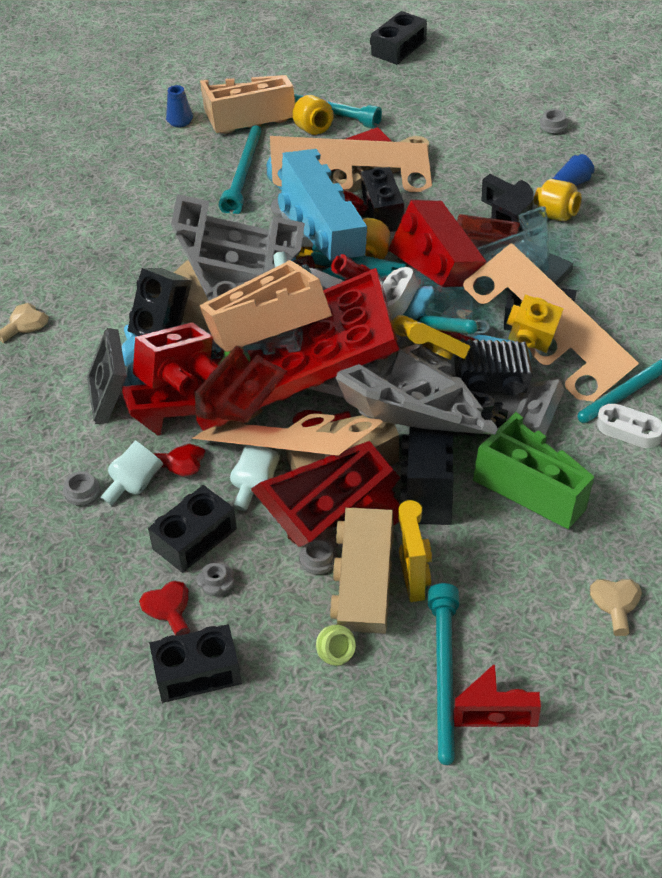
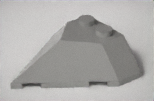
(229, 251)
(415, 394)

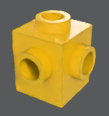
(534, 322)

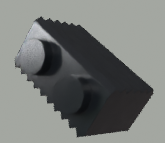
(495, 366)

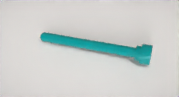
(366, 115)
(232, 198)
(450, 324)
(621, 392)
(443, 602)

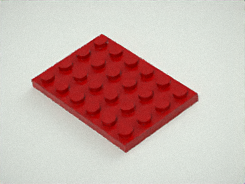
(353, 335)

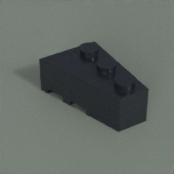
(429, 473)

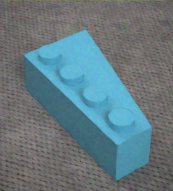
(313, 199)

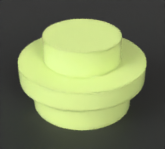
(335, 645)

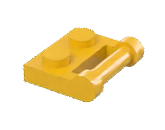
(429, 337)
(414, 551)

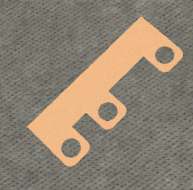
(345, 153)
(576, 329)
(291, 438)

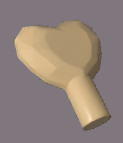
(23, 320)
(616, 599)

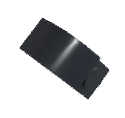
(507, 199)

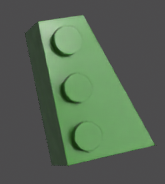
(533, 473)

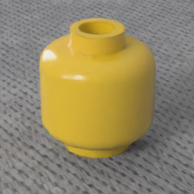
(312, 114)
(559, 198)
(377, 238)

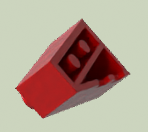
(436, 244)
(319, 492)

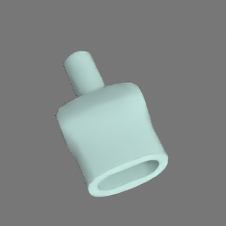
(252, 468)
(131, 472)

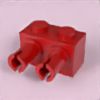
(174, 358)

